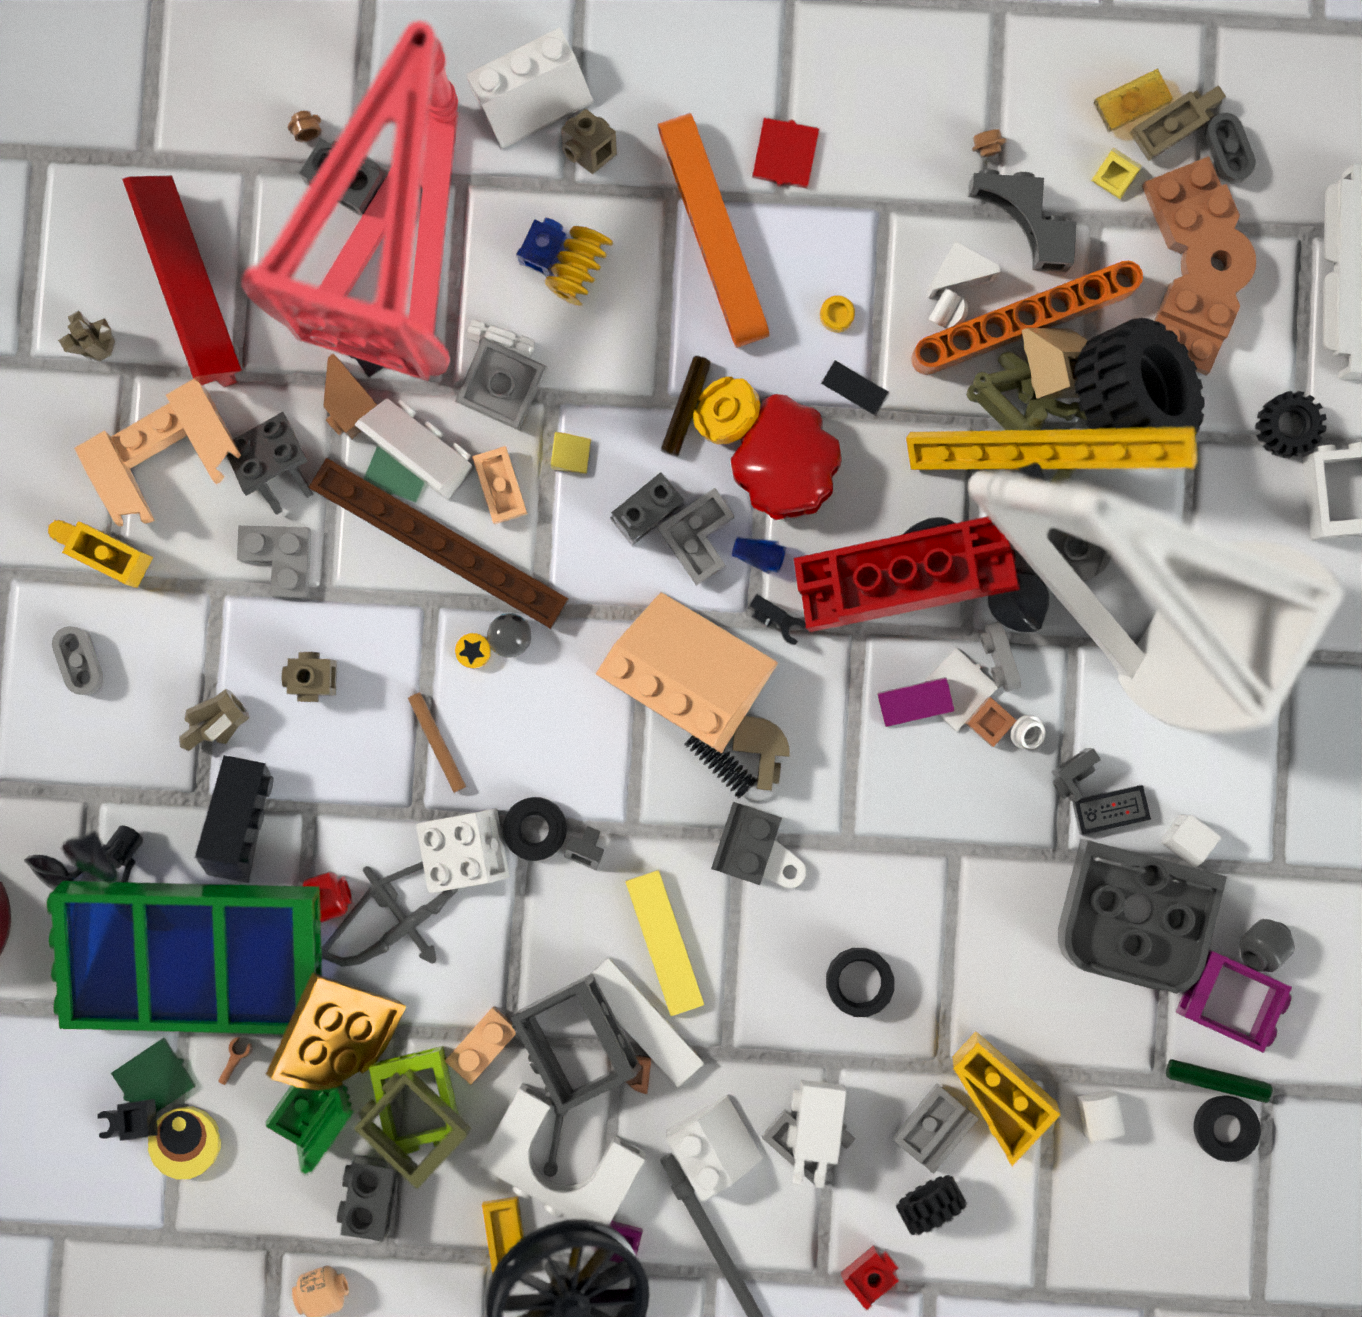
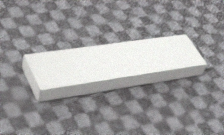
(647, 1024)

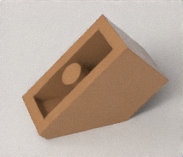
(344, 398)

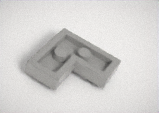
(688, 533)
(287, 551)

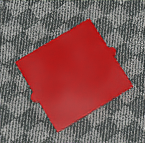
(785, 153)

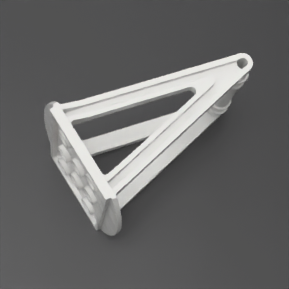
(1228, 615)

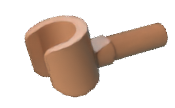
(233, 1060)

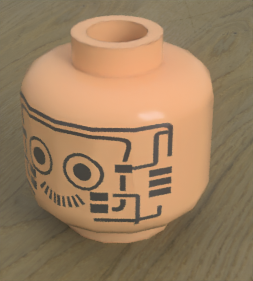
(320, 1292)

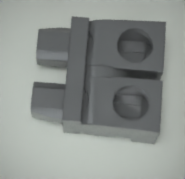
(645, 508)

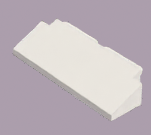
(1344, 286)

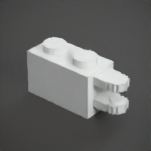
(817, 1127)

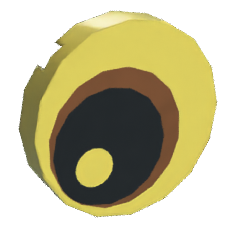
(185, 1143)

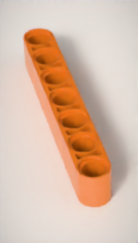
(713, 230)
(1038, 306)

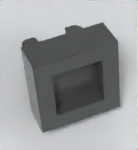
(585, 850)

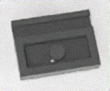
(746, 843)

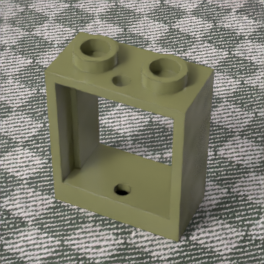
(387, 1148)

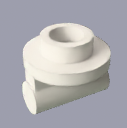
(949, 310)

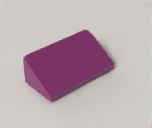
(915, 701)

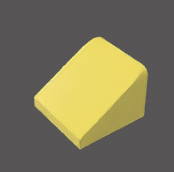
(1116, 173)
(570, 453)

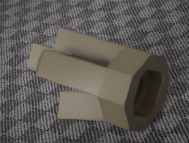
(88, 338)
(213, 720)

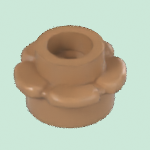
(304, 126)
(988, 143)

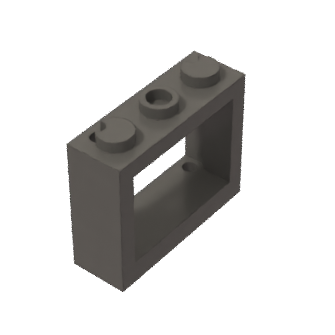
(605, 1026)

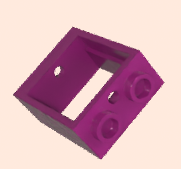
(1263, 1030)

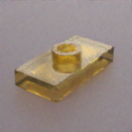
(1133, 100)

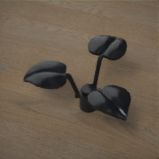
(1018, 609)
(90, 856)

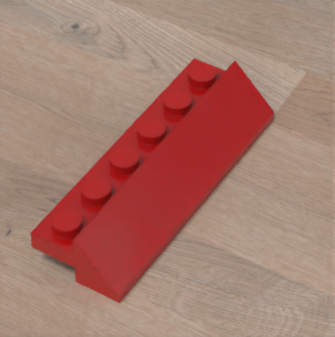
(183, 279)
(905, 573)

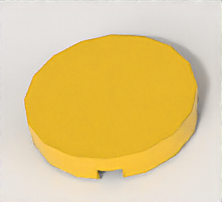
(726, 410)

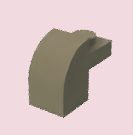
(766, 739)

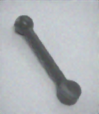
(551, 1168)

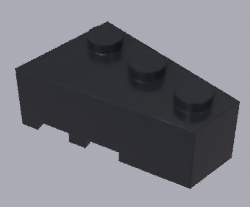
(234, 819)

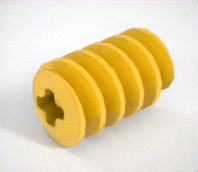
(576, 263)

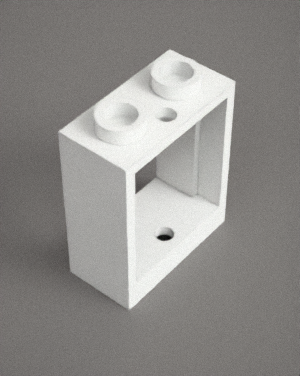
(1316, 492)

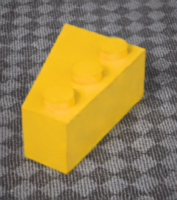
(1006, 1097)

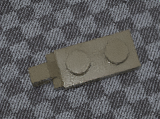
(1176, 121)

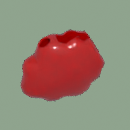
(787, 459)

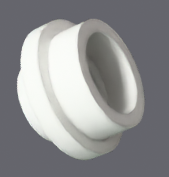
(1028, 732)

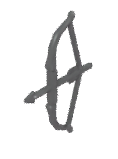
(386, 896)

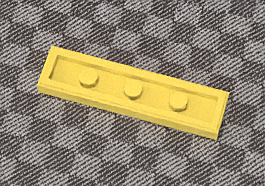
(664, 943)

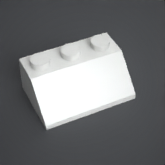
(530, 88)
(416, 446)

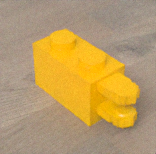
(101, 551)

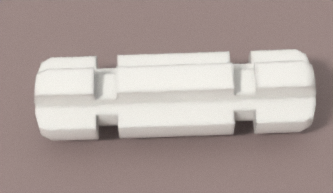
(508, 339)

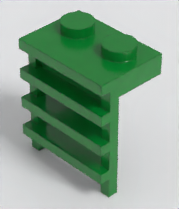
(311, 1121)

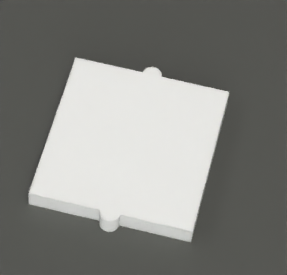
(967, 687)

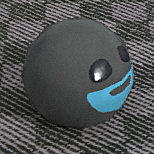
(509, 635)

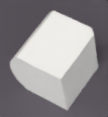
(1190, 839)
(1100, 1115)

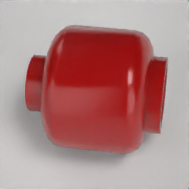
(334, 894)

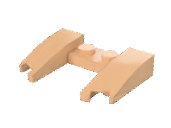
(110, 458)

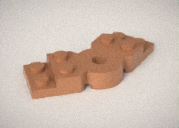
(1200, 222)

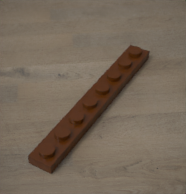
(438, 543)

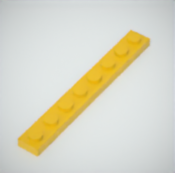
(1053, 449)

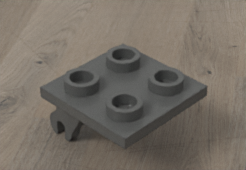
(266, 454)

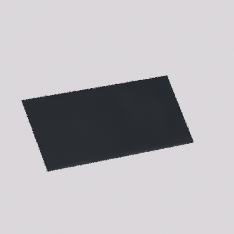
(854, 387)

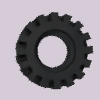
(1307, 412)
(931, 1205)

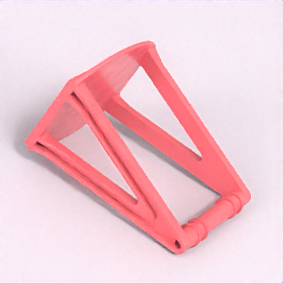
(423, 105)

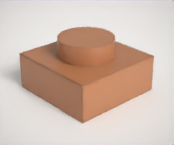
(990, 721)

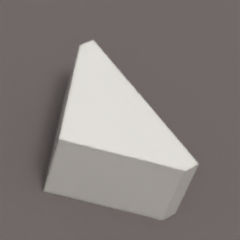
(962, 270)

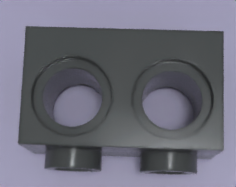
(351, 199)
(375, 1199)

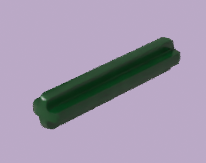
(1219, 1081)

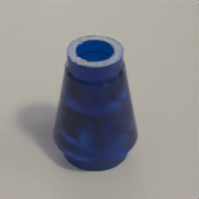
(760, 553)

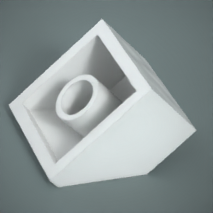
(713, 1147)

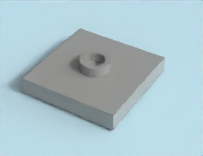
(501, 383)

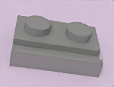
(935, 1128)

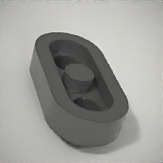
(1232, 149)

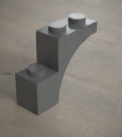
(1022, 197)

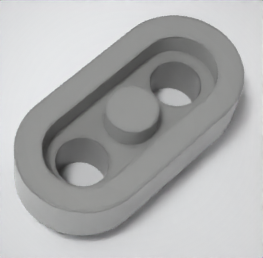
(75, 663)
(1005, 670)

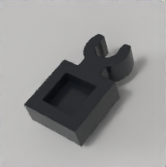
(131, 1120)

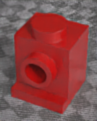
(857, 1273)

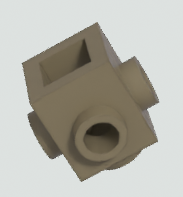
(588, 141)
(322, 678)

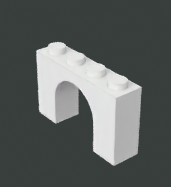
(511, 1160)

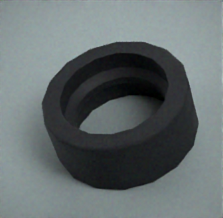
(868, 1008)

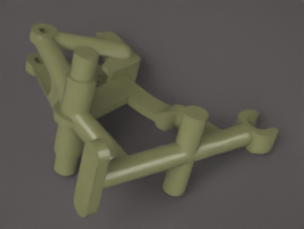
(1019, 377)

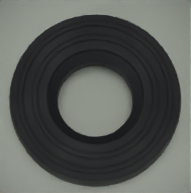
(515, 818)
(1249, 1128)

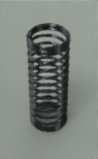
(750, 781)

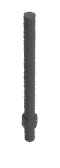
(684, 1191)

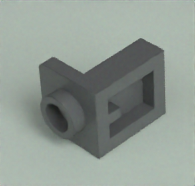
(1077, 767)

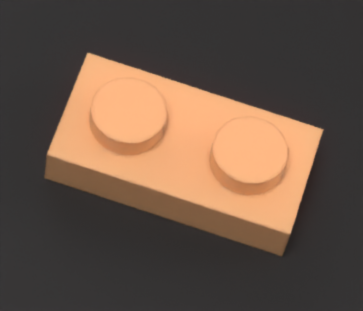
(499, 485)
(481, 1045)

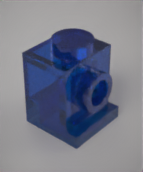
(542, 258)

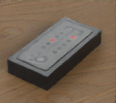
(1111, 809)

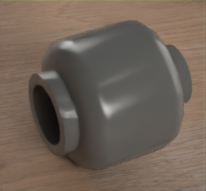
(1266, 945)

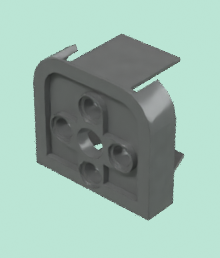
(1165, 955)

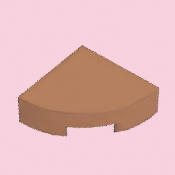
(641, 1080)

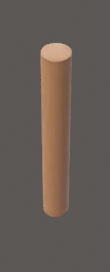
(436, 742)

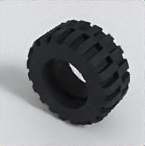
(1138, 379)

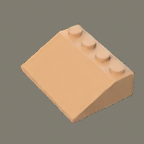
(687, 670)

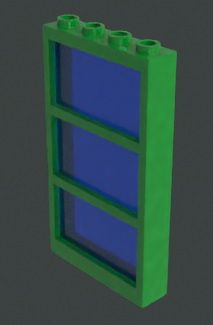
(182, 955)

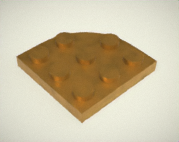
(333, 1034)

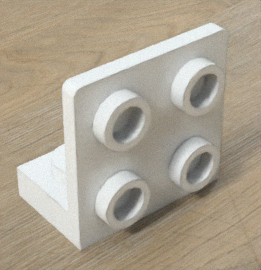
(462, 851)

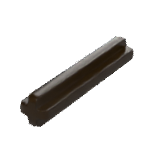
(685, 406)

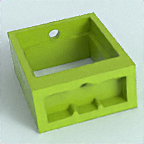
(415, 1061)

